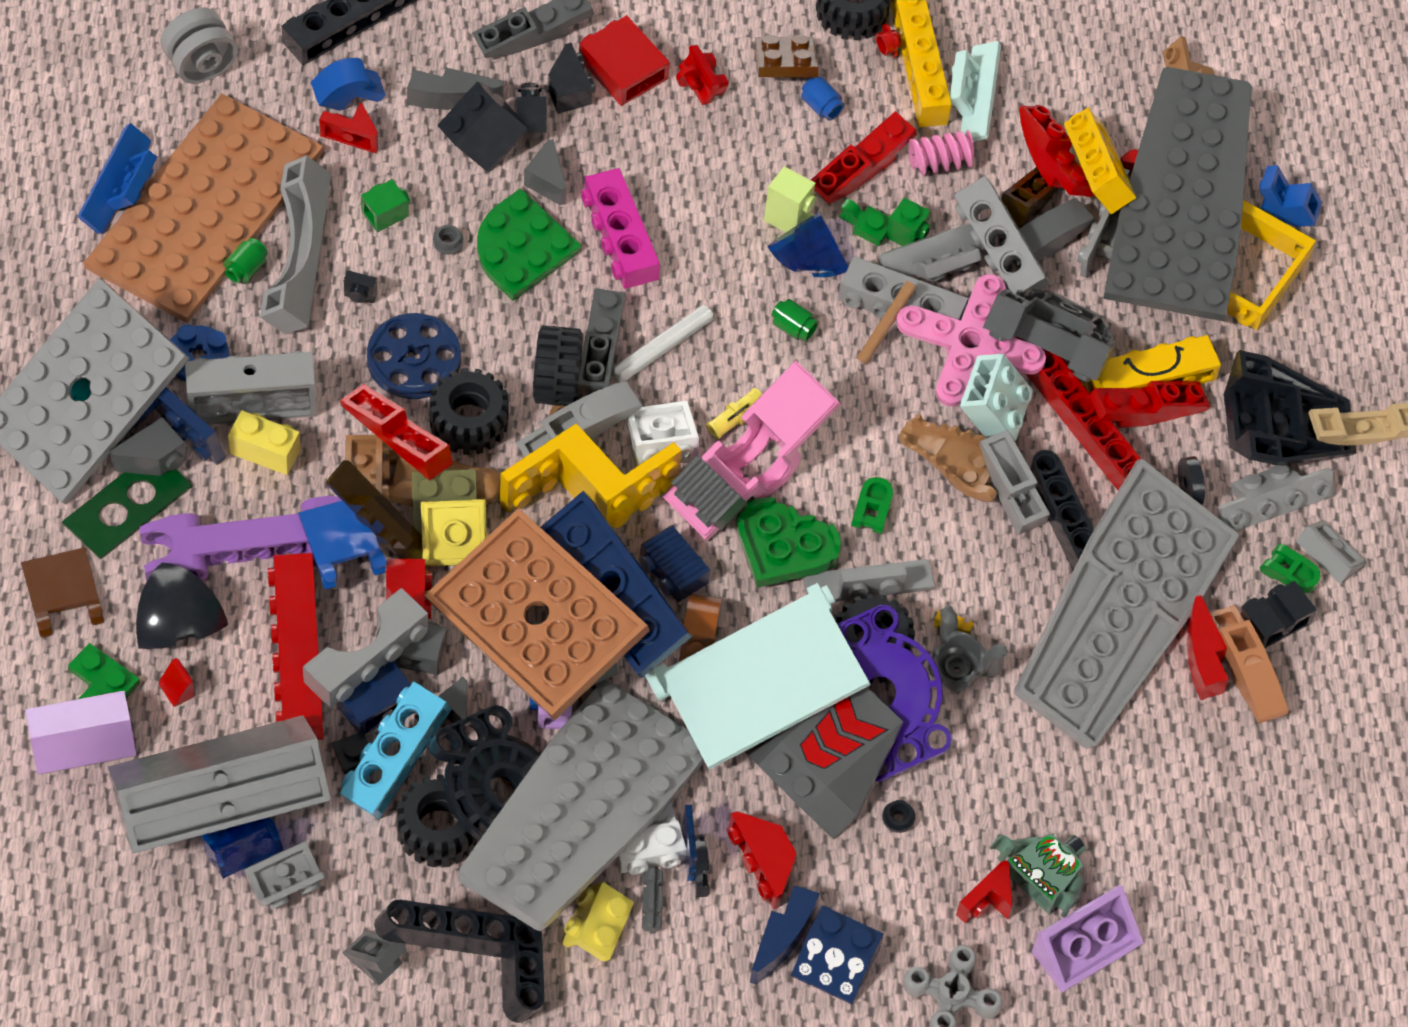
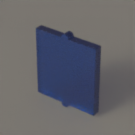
(690, 843)

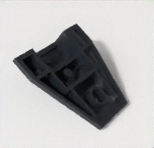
(1270, 413)

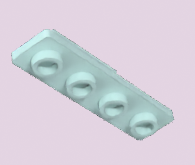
(974, 87)

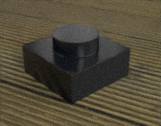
(360, 287)
(349, 750)

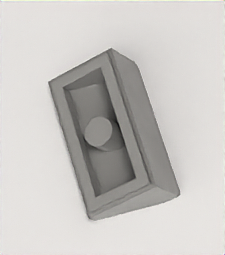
(1330, 551)

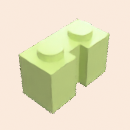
(789, 200)

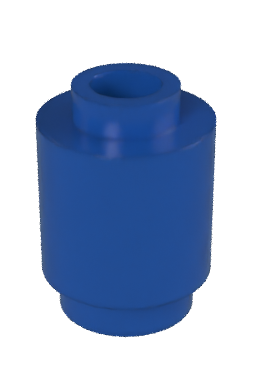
(822, 98)

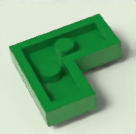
(101, 673)

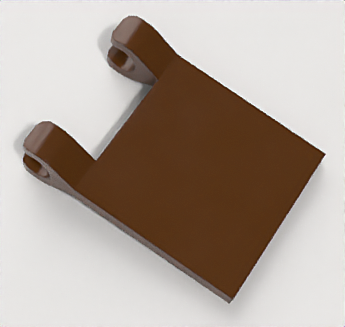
(61, 584)

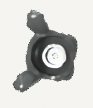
(964, 653)

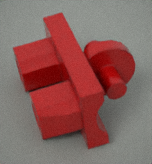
(698, 74)

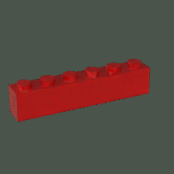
(295, 637)

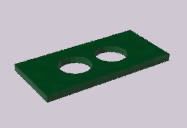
(102, 538)

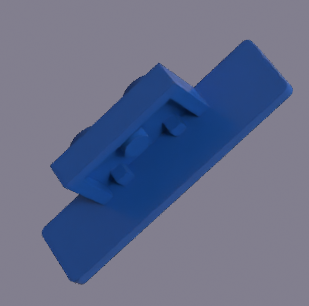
(120, 179)

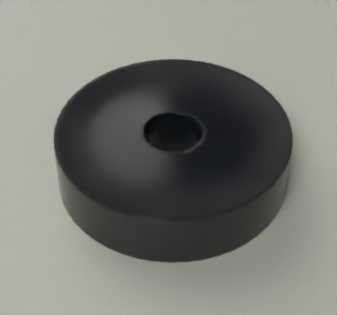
(1191, 478)

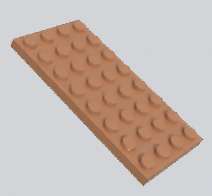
(200, 208)

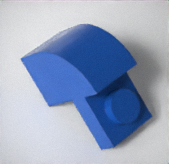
(344, 81)
(1292, 203)

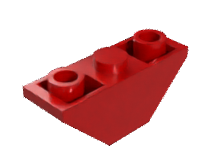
(766, 854)

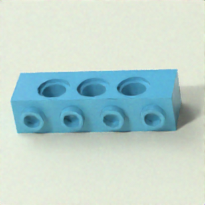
(396, 768)

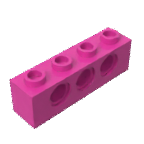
(611, 189)

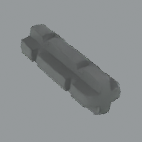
(652, 900)

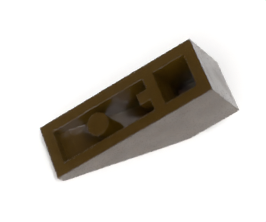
(1027, 197)

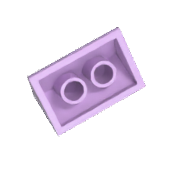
(80, 732)
(1088, 939)

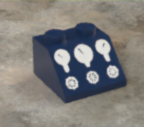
(837, 954)

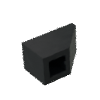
(568, 82)
(531, 106)

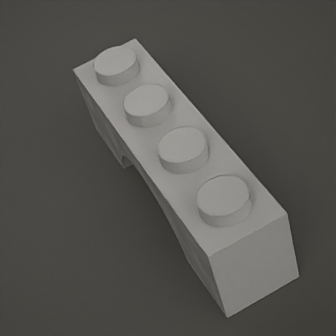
(337, 673)

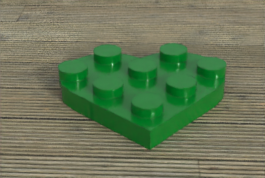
(783, 544)

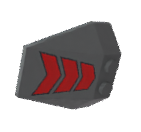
(832, 758)

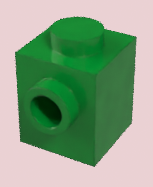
(385, 205)
(908, 223)

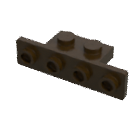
(375, 511)

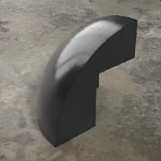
(176, 607)

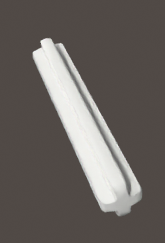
(662, 343)

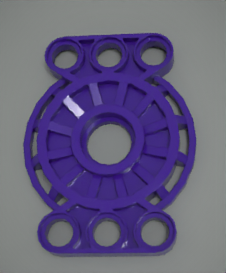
(912, 686)

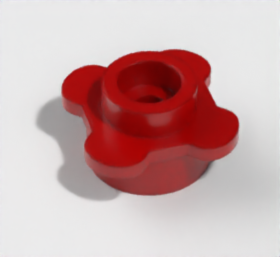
(888, 41)

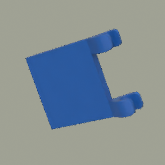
(338, 537)

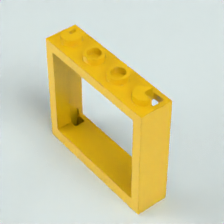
(1284, 239)

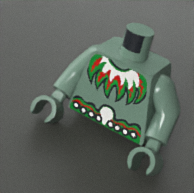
(1045, 869)

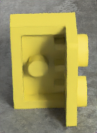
(598, 920)

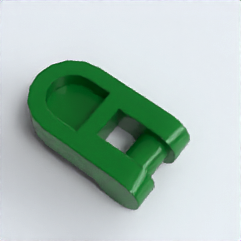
(877, 496)
(1301, 569)

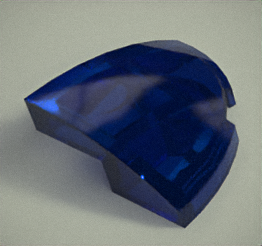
(810, 248)

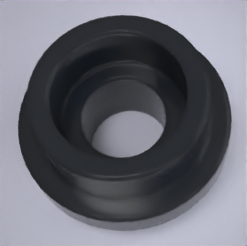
(898, 807)

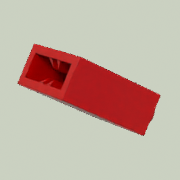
(624, 60)

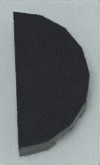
(702, 865)

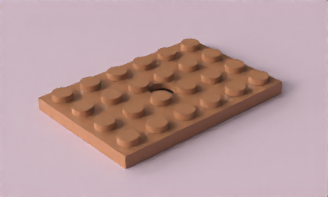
(525, 568)

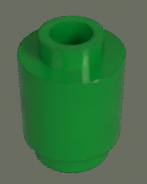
(245, 261)
(794, 320)

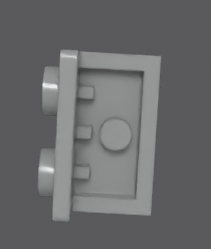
(283, 875)

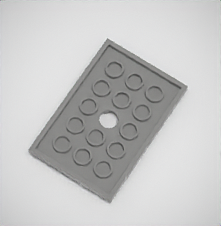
(127, 369)

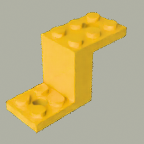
(584, 467)

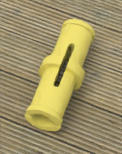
(721, 425)

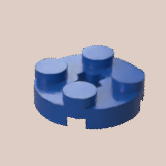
(191, 338)

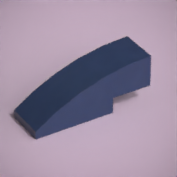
(784, 932)

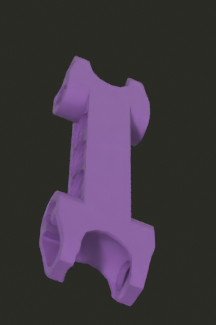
(200, 545)

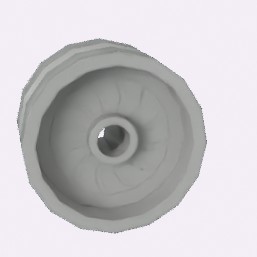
(199, 45)

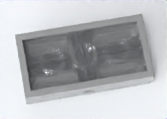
(261, 384)

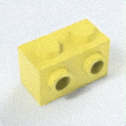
(264, 442)

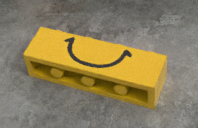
(1180, 361)

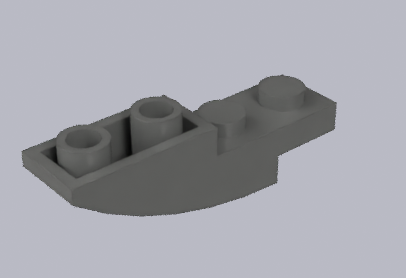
(530, 29)
(601, 339)

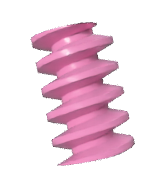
(941, 151)

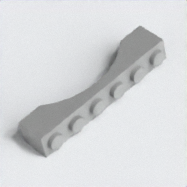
(305, 195)

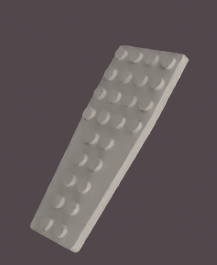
(1123, 603)
(581, 805)

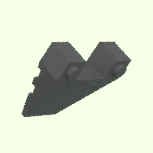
(1054, 326)

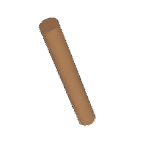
(886, 322)

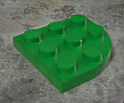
(522, 244)

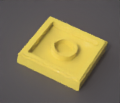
(451, 530)

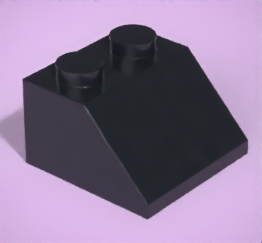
(483, 126)

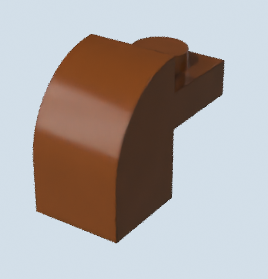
(701, 622)

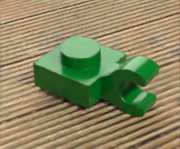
(868, 225)

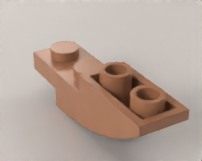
(1250, 665)

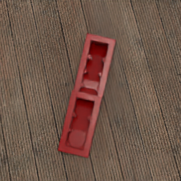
(390, 424)

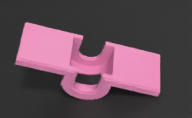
(784, 413)

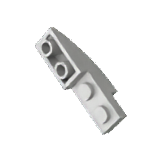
(592, 414)

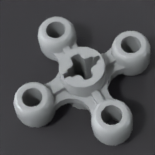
(941, 987)

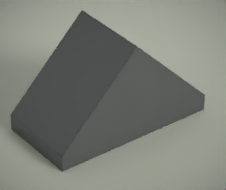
(545, 174)

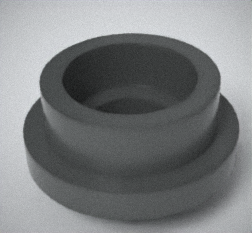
(448, 232)

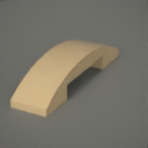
(1360, 427)

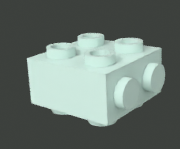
(996, 396)

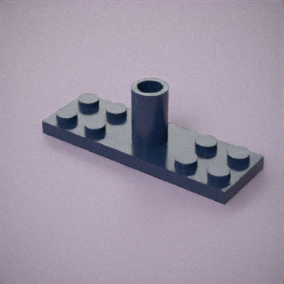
(187, 426)
(595, 544)

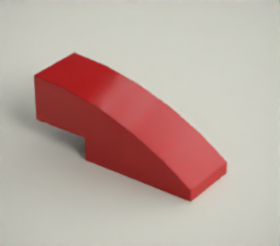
(1205, 652)

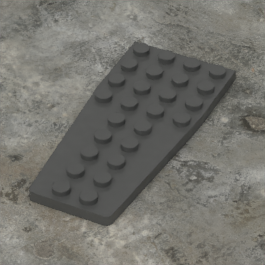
(1184, 226)

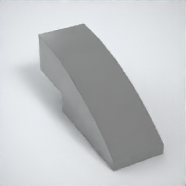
(1013, 482)

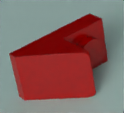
(354, 132)
(992, 890)

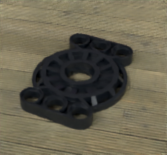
(480, 761)

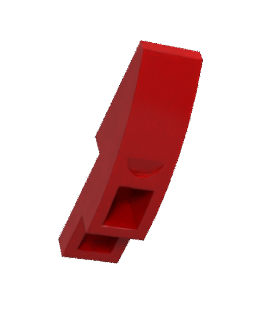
(1050, 151)
(865, 160)
(1149, 405)

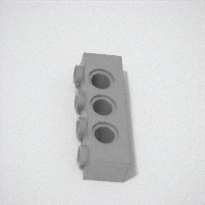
(983, 196)
(867, 276)

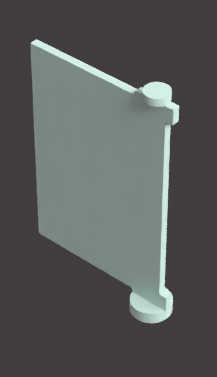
(762, 678)

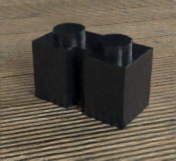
(1280, 614)

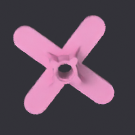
(969, 331)

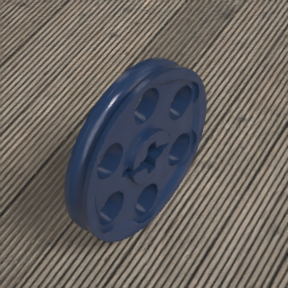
(412, 342)

